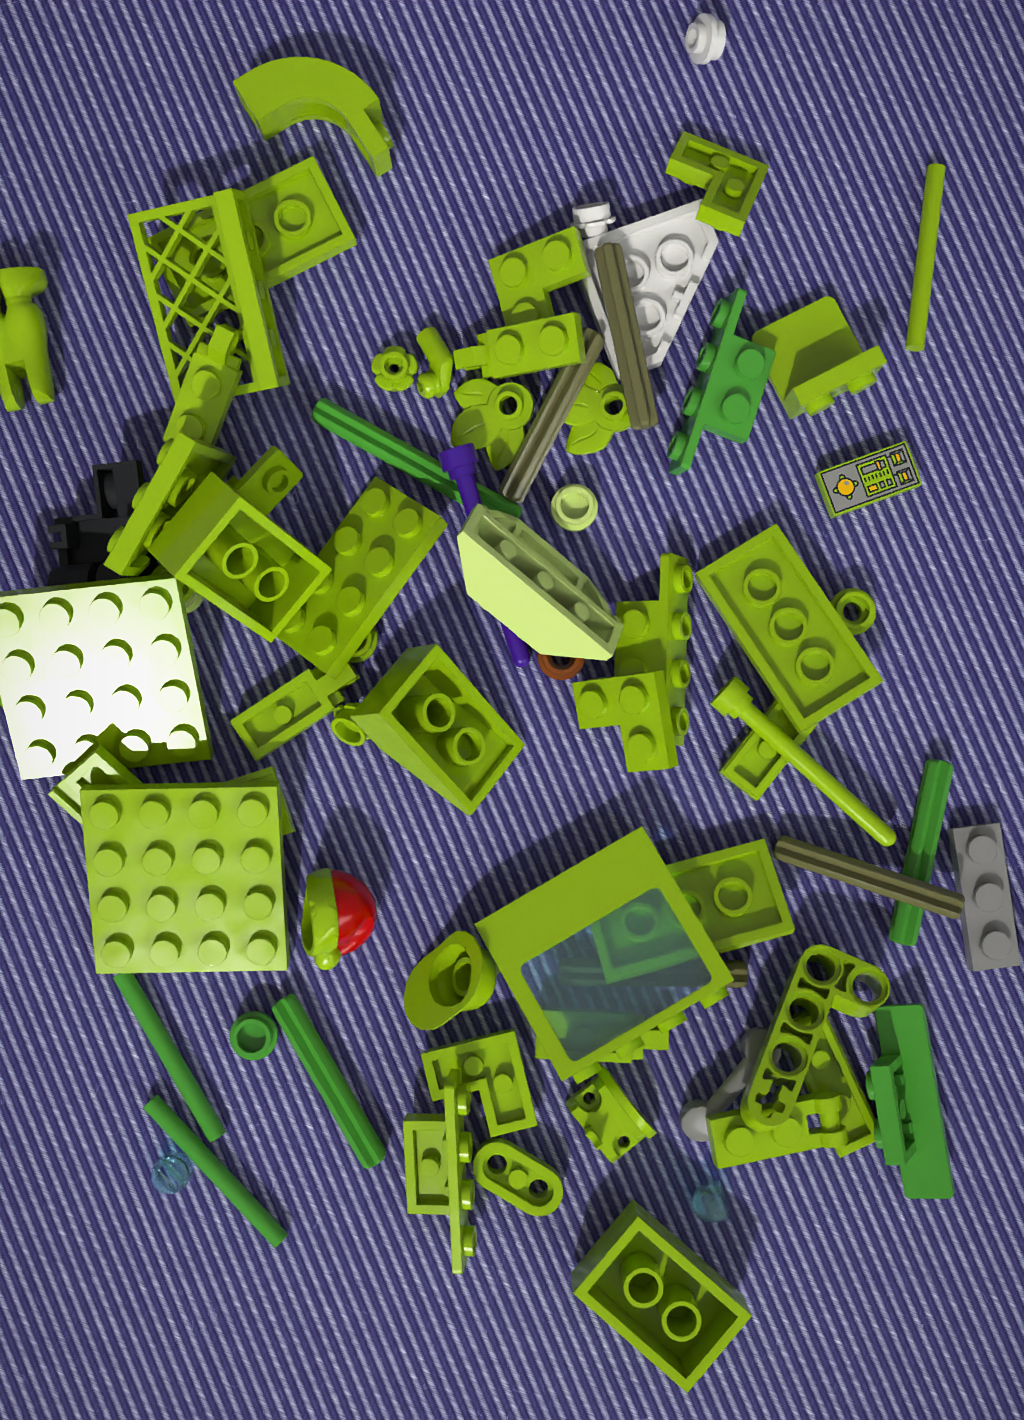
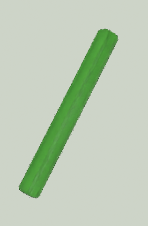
(400, 454)

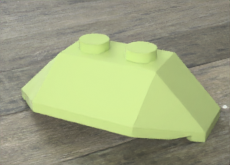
(534, 588)

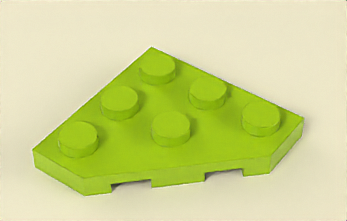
(181, 469)

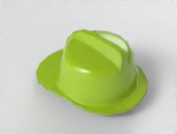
(449, 981)

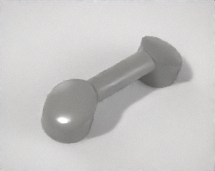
(693, 1113)

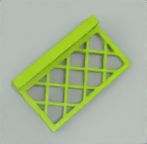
(245, 279)

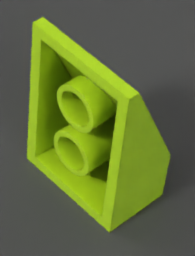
(438, 727)

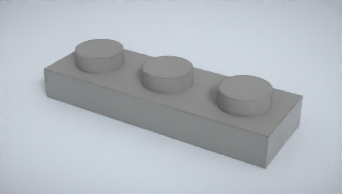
(987, 909)

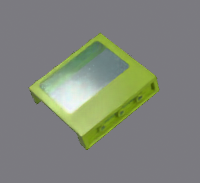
(604, 956)

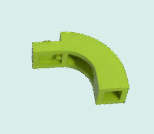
(316, 89)

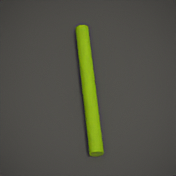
(925, 257)

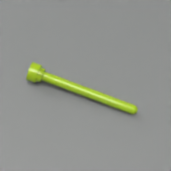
(736, 702)

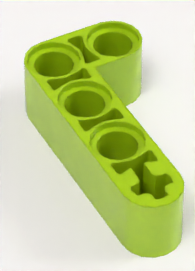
(802, 1040)

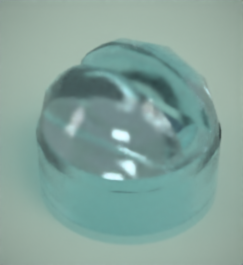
(178, 1168)
(710, 1202)

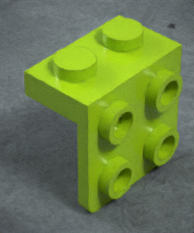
(817, 358)

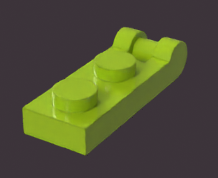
(737, 1144)

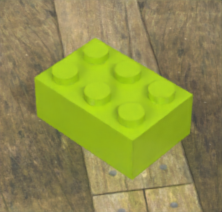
(239, 558)
(660, 1296)

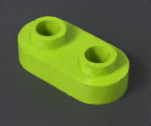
(515, 1177)

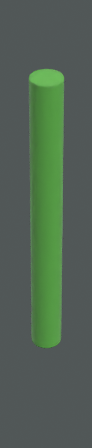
(170, 1055)
(215, 1171)

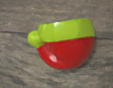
(335, 916)

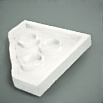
(664, 268)

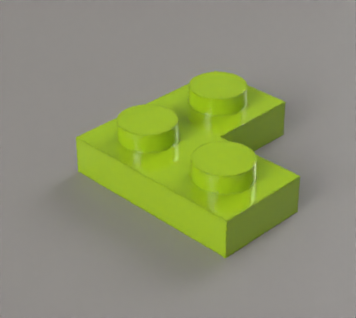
(727, 176)
(534, 270)
(640, 708)
(495, 1069)

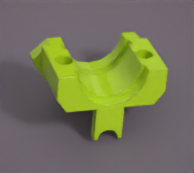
(609, 1116)

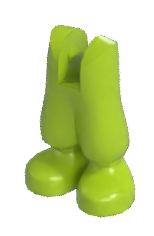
(23, 338)

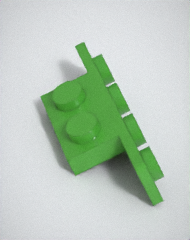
(727, 387)
(909, 1103)

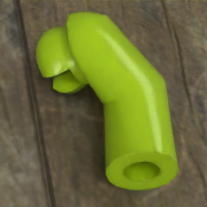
(440, 360)

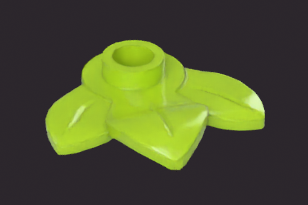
(589, 415)
(487, 424)

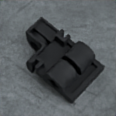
(87, 536)

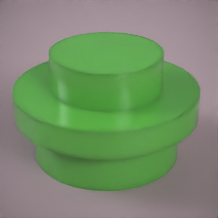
(253, 1035)

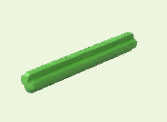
(922, 845)
(329, 1081)

